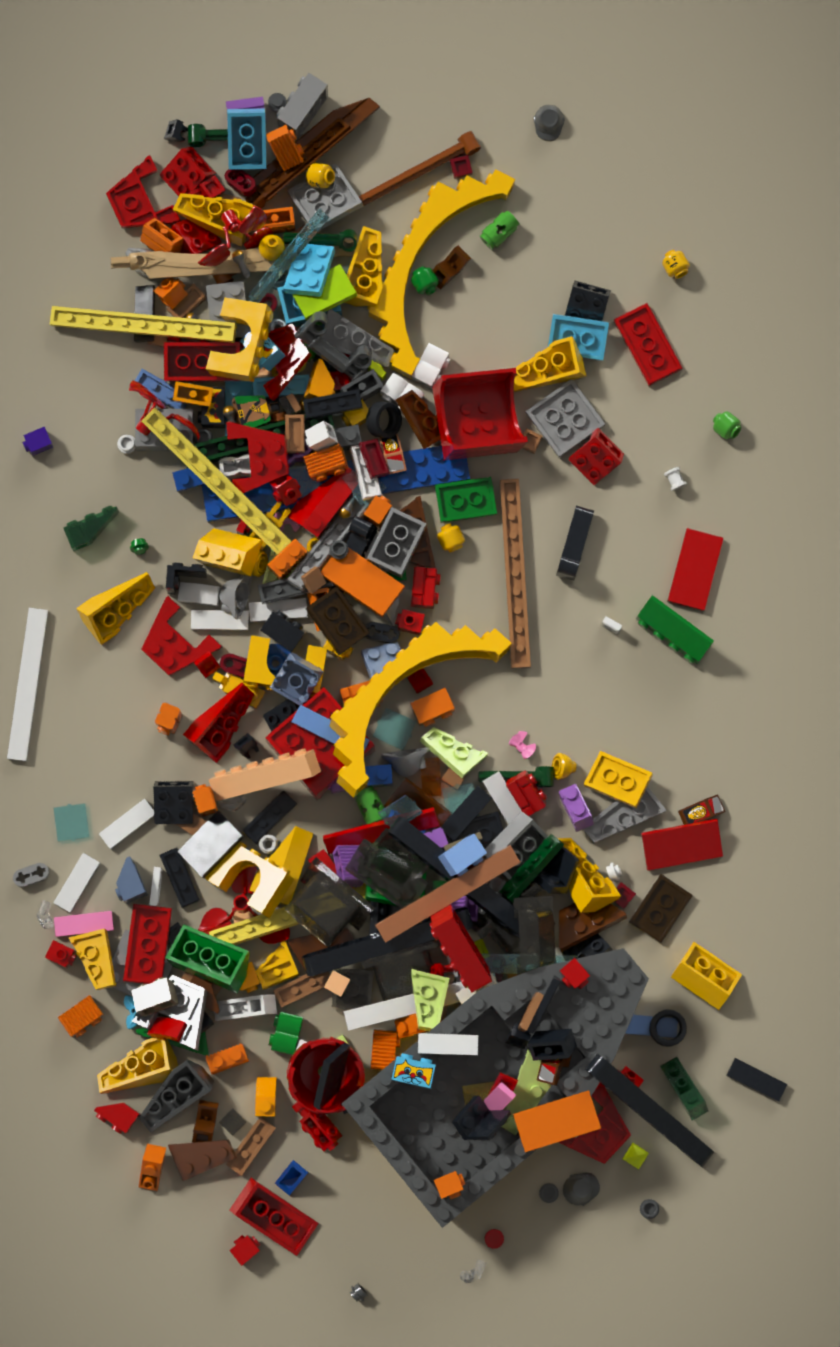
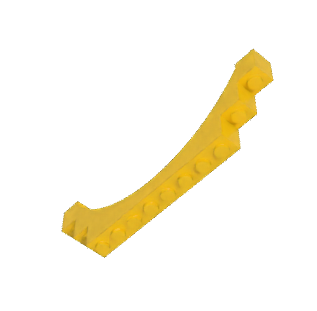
(441, 207)
(430, 648)

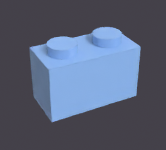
(462, 855)

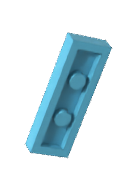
(296, 386)

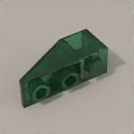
(85, 532)
(684, 1088)

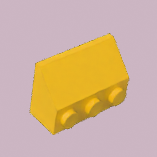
(228, 551)
(706, 975)

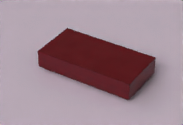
(374, 459)

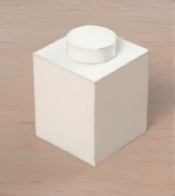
(321, 436)

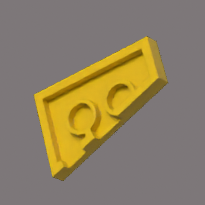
(95, 954)

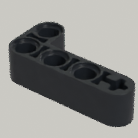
(361, 537)
(575, 543)

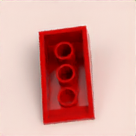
(273, 1216)

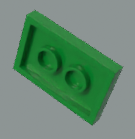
(465, 499)

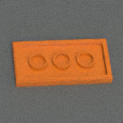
(363, 581)
(557, 1121)

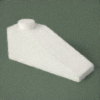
(246, 1007)

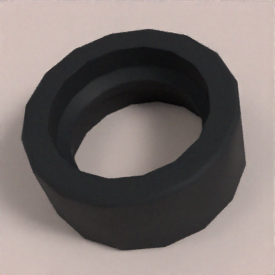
(373, 417)
(682, 1030)

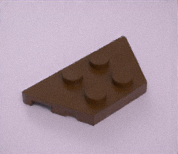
(423, 553)
(579, 926)

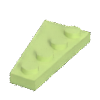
(527, 1091)

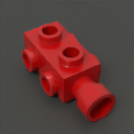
(319, 1127)

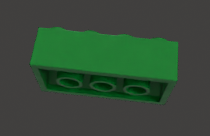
(674, 629)
(209, 958)

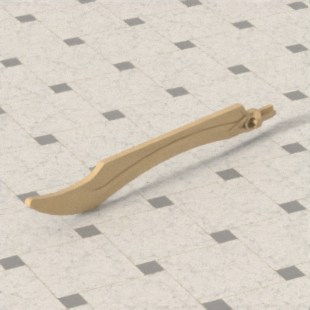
(173, 265)

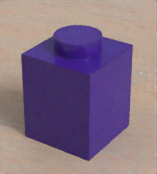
(37, 441)

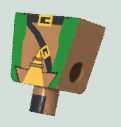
(254, 410)

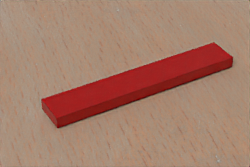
(372, 831)

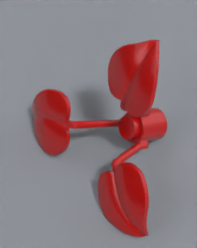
(251, 222)
(141, 427)
(218, 918)

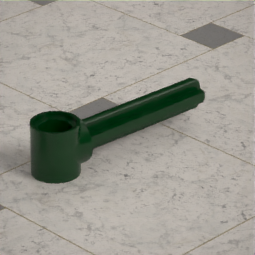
(199, 135)
(329, 239)
(544, 775)

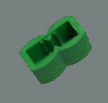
(286, 1034)

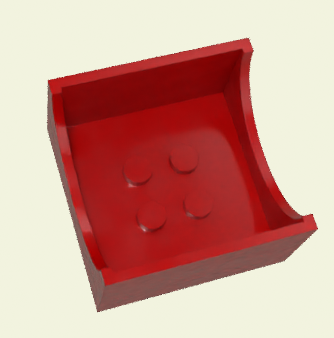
(477, 414)
(291, 738)

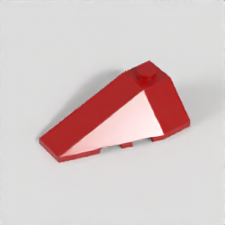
(321, 505)
(215, 727)

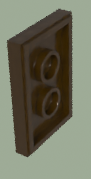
(337, 620)
(660, 908)

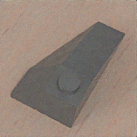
(179, 1090)

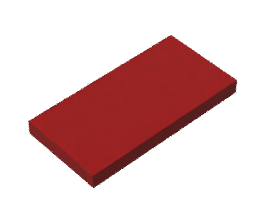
(648, 344)
(695, 569)
(682, 844)
(147, 943)

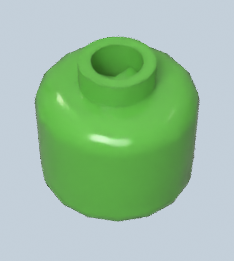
(727, 425)

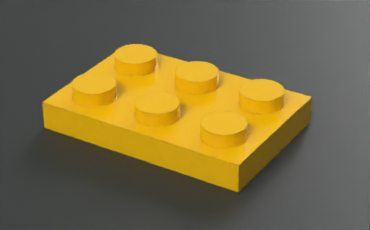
(618, 779)

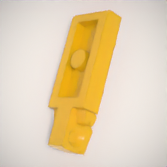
(231, 681)

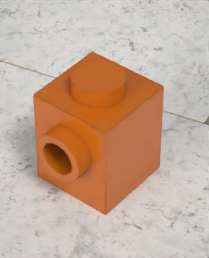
(171, 292)
(450, 1185)

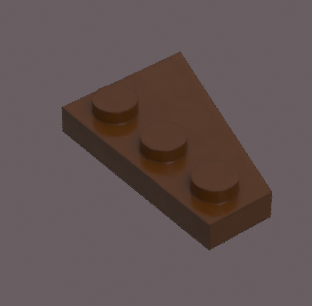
(420, 418)
(421, 798)
(309, 944)
(200, 1156)

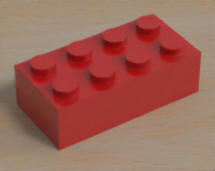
(189, 360)
(460, 948)

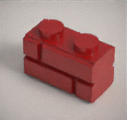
(424, 587)
(526, 793)

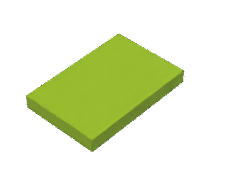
(335, 292)

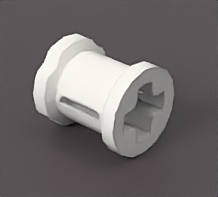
(675, 479)

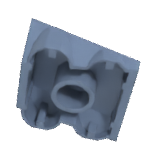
(296, 679)

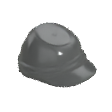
(548, 122)
(581, 1188)

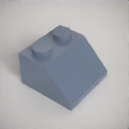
(130, 883)

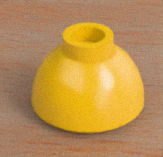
(271, 247)
(261, 564)
(563, 766)

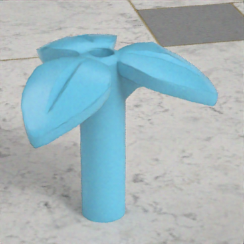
(129, 1004)

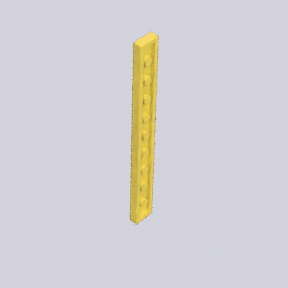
(143, 324)
(216, 481)
(261, 925)

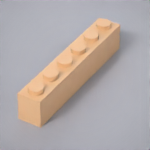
(264, 775)

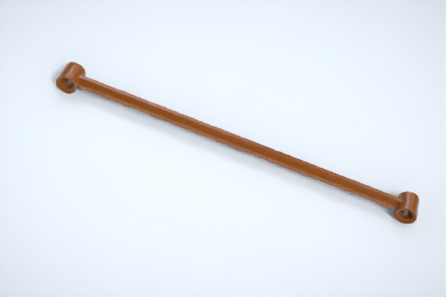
(467, 144)

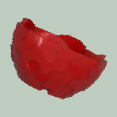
(304, 1076)

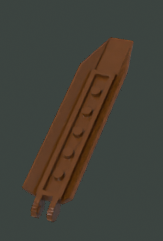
(315, 144)

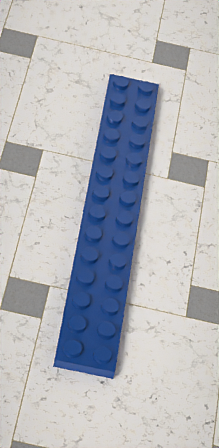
(423, 466)

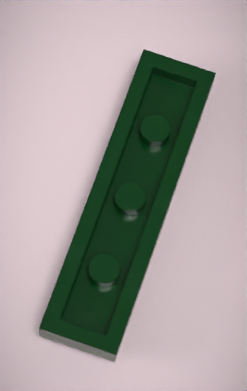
(532, 867)

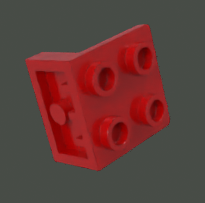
(186, 171)
(195, 237)
(597, 457)

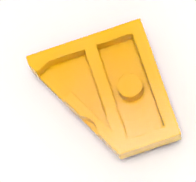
(277, 967)

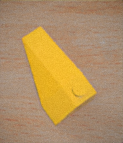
(208, 211)
(366, 269)
(551, 366)
(110, 609)
(290, 855)
(588, 886)
(141, 1067)

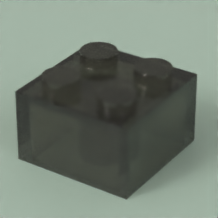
(358, 991)

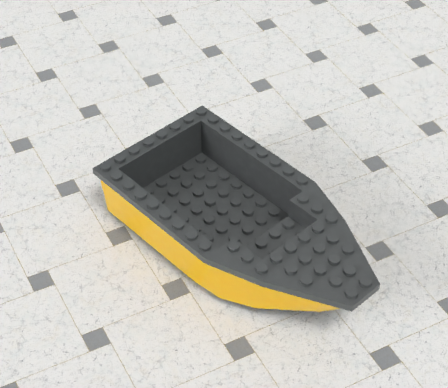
(415, 1122)

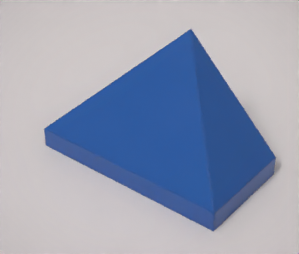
(291, 1177)

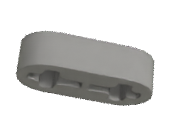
(32, 879)

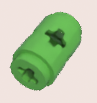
(489, 234)
(368, 799)

